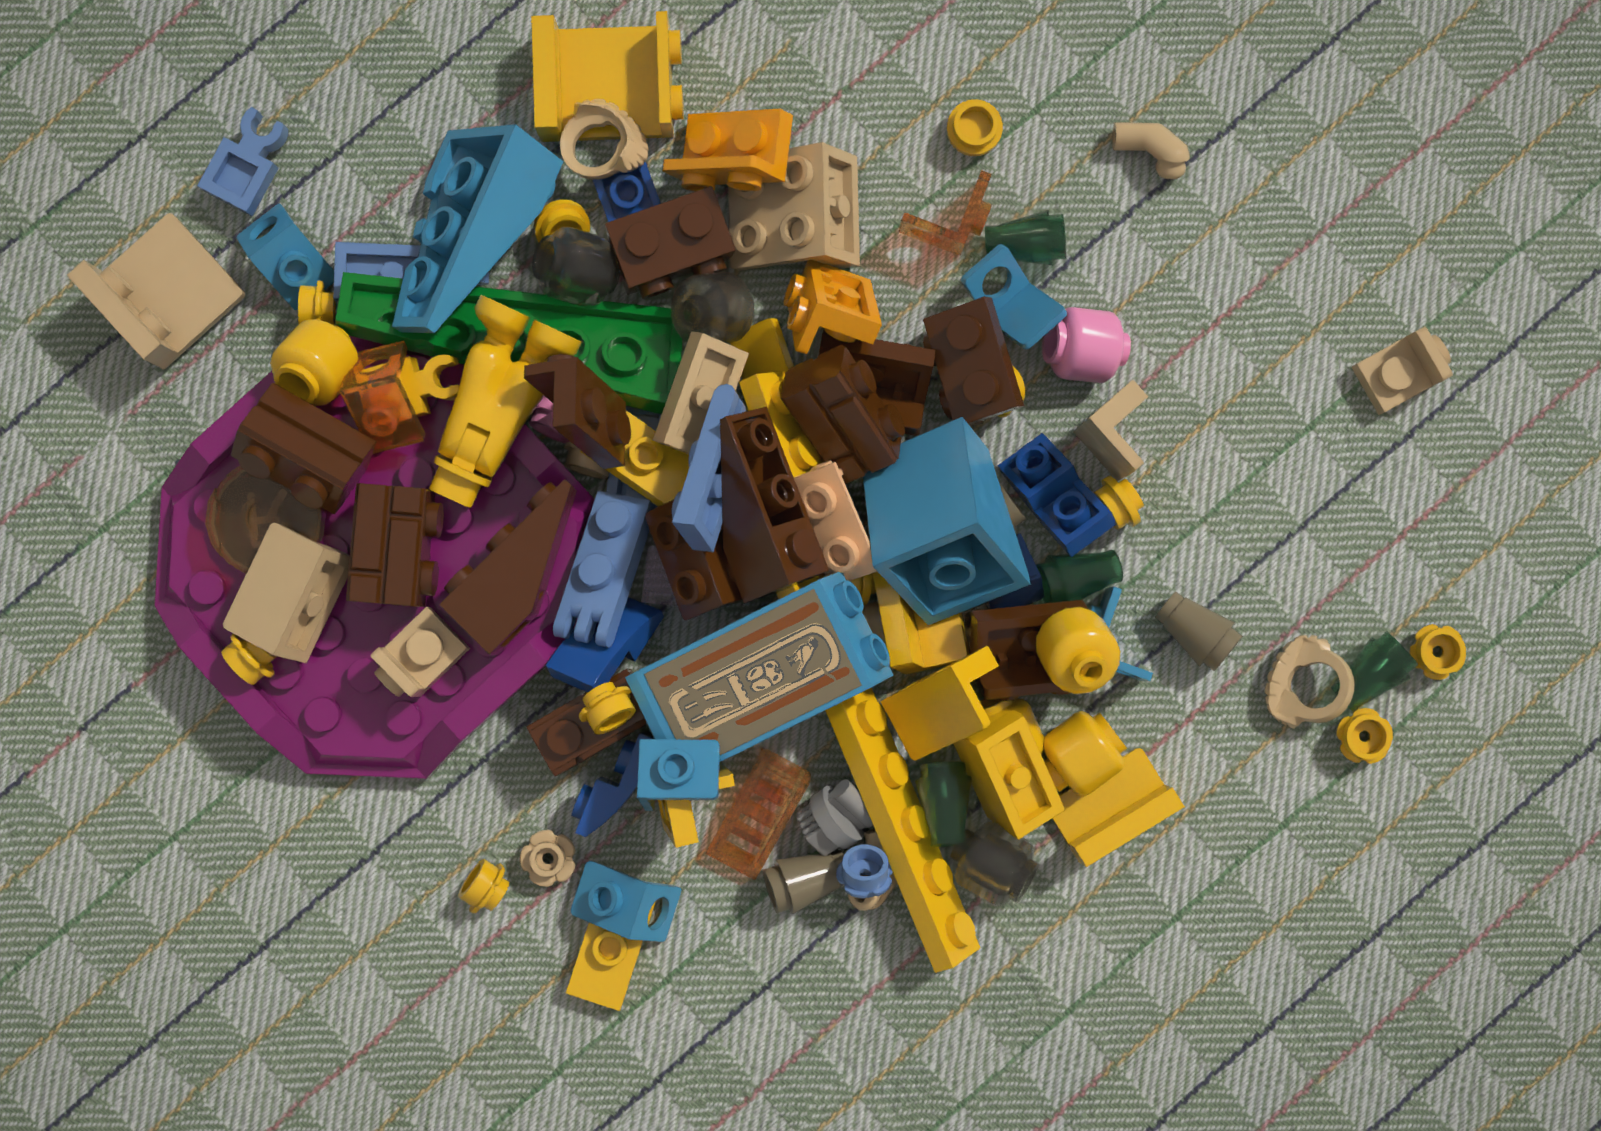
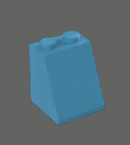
(943, 524)

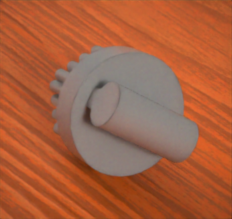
(834, 818)

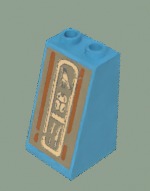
(765, 670)

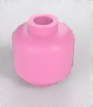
(1086, 346)

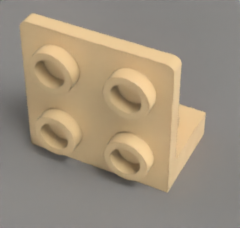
(802, 218)
(161, 291)

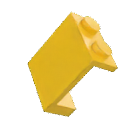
(609, 64)

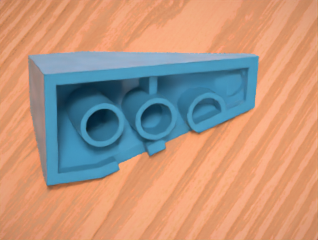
(482, 198)

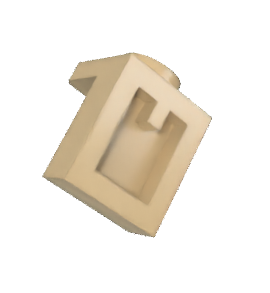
(1404, 369)
(418, 655)

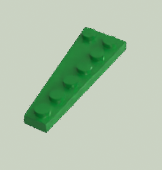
(622, 343)

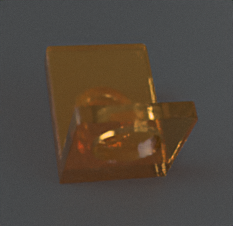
(947, 239)
(379, 399)

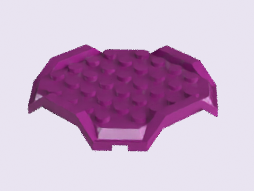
(334, 709)

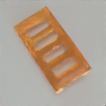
(781, 771)

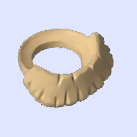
(630, 151)
(1284, 703)

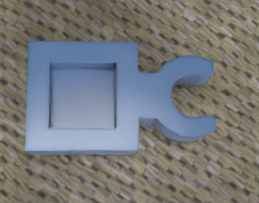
(240, 171)

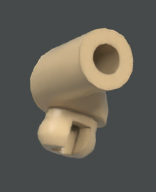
(1157, 141)

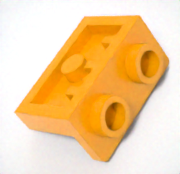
(733, 150)
(832, 300)

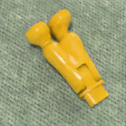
(492, 400)

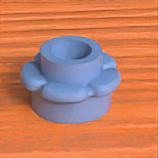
(868, 861)

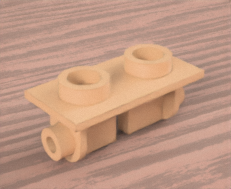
(835, 521)

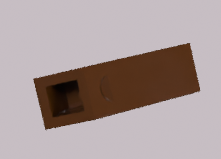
(762, 511)
(510, 583)

